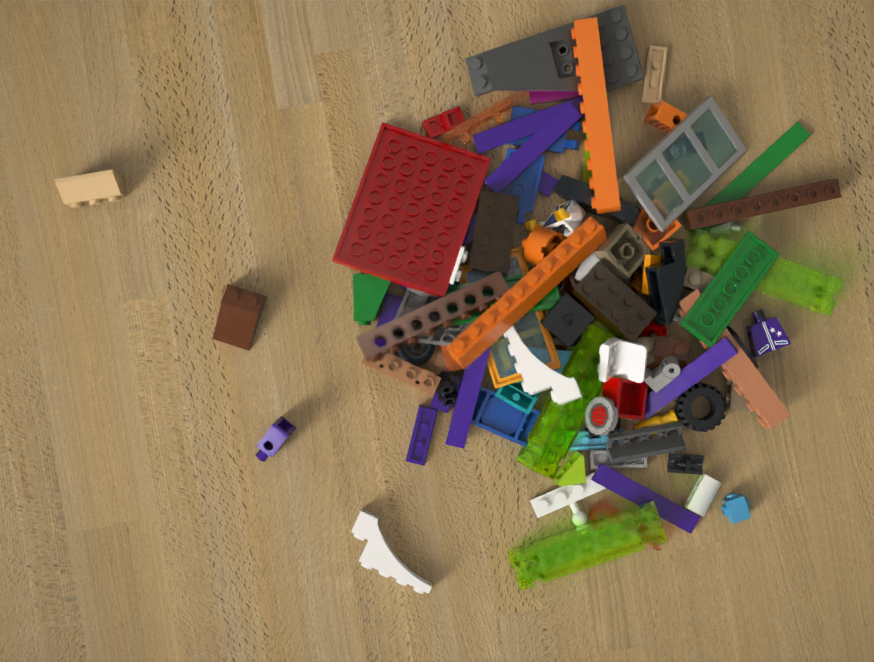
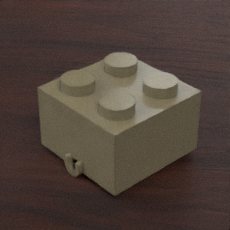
(622, 251)

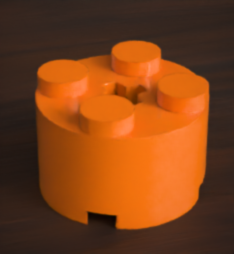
(540, 243)

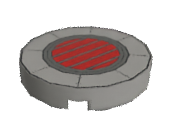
(601, 416)

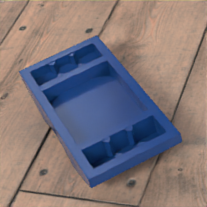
(503, 418)

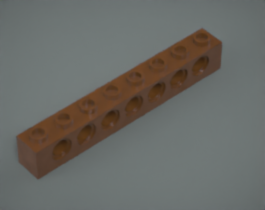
(761, 204)
(367, 341)

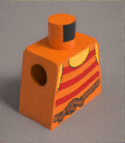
(664, 116)

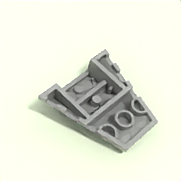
(415, 299)

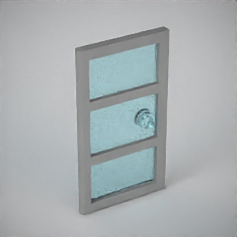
(684, 163)

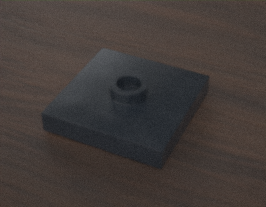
(567, 319)

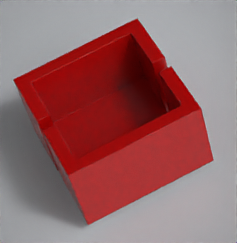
(628, 397)

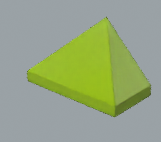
(572, 471)

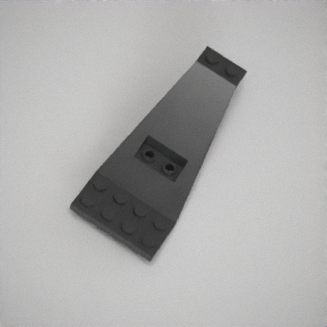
(539, 65)

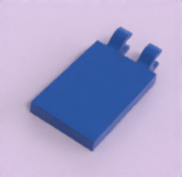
(559, 145)
(525, 186)

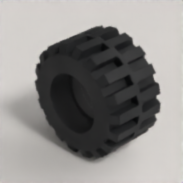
(716, 412)

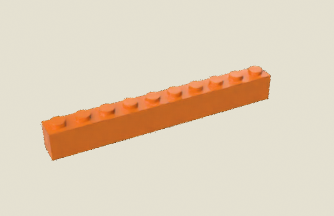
(597, 116)
(527, 292)

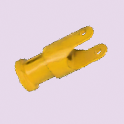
(657, 420)

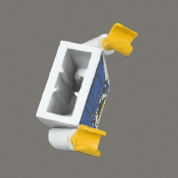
(563, 219)

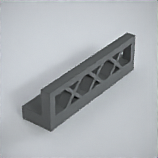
(644, 444)

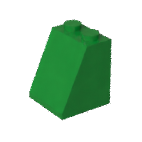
(368, 297)

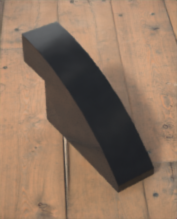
(579, 191)
(667, 280)

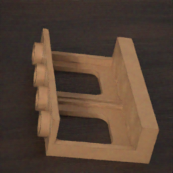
(406, 372)

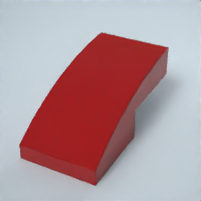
(443, 123)

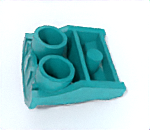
(516, 397)

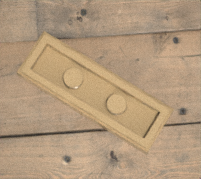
(654, 74)

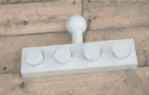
(566, 496)

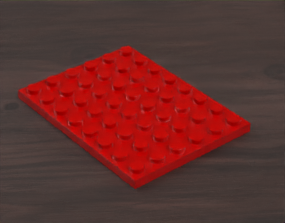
(412, 210)

